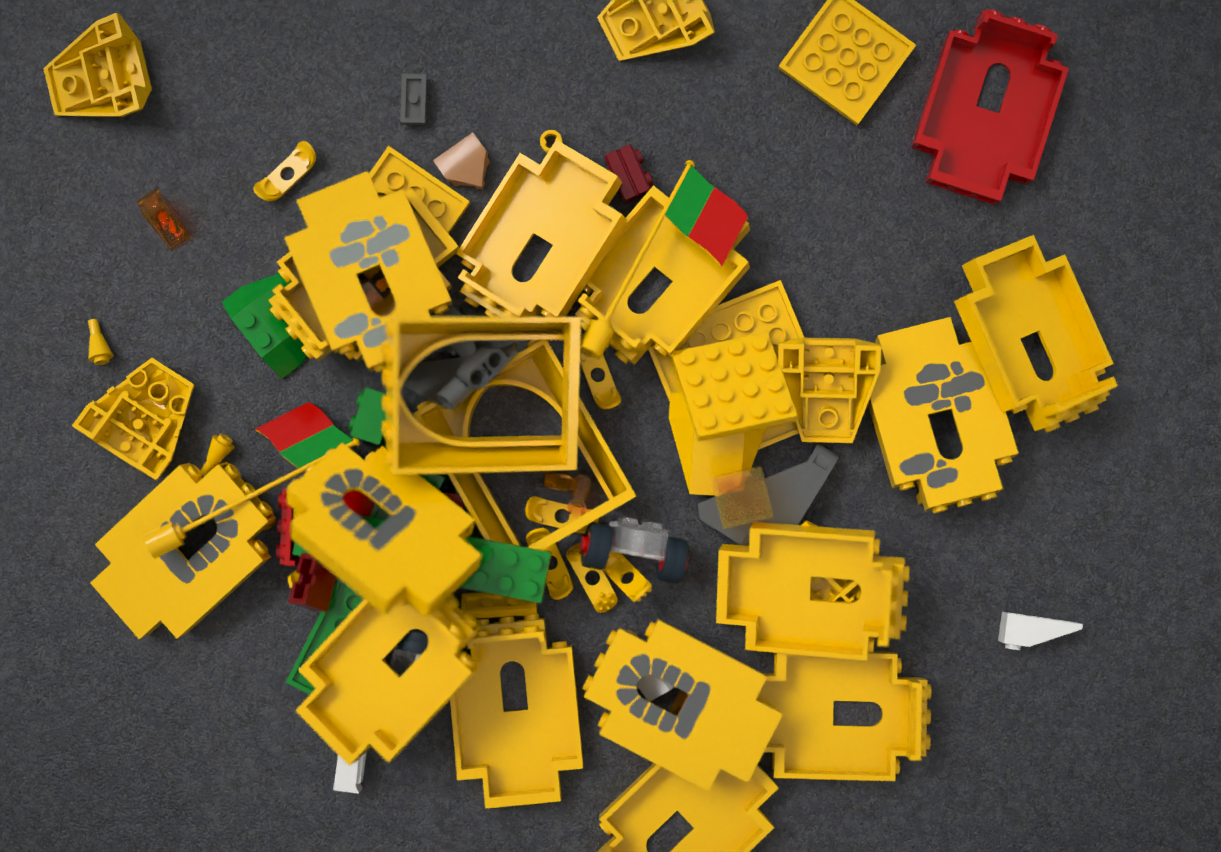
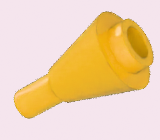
(98, 348)
(218, 450)

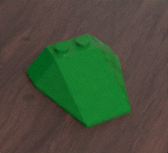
(252, 315)

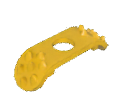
(274, 186)
(603, 392)
(543, 512)
(618, 566)
(558, 579)
(602, 593)

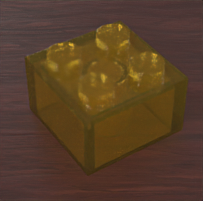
(742, 497)

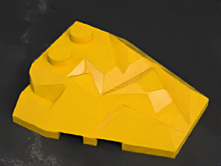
(140, 417)

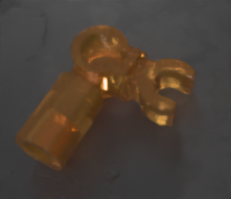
(579, 485)

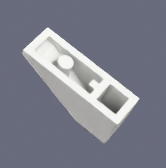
(1028, 630)

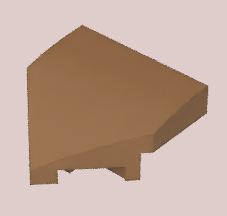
(464, 163)

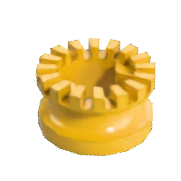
(543, 142)

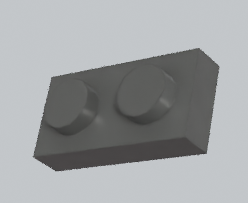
(413, 99)

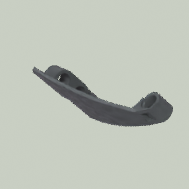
(453, 380)
(788, 493)

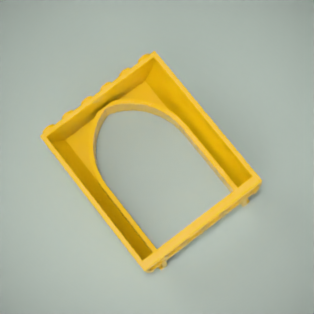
(540, 373)
(420, 450)

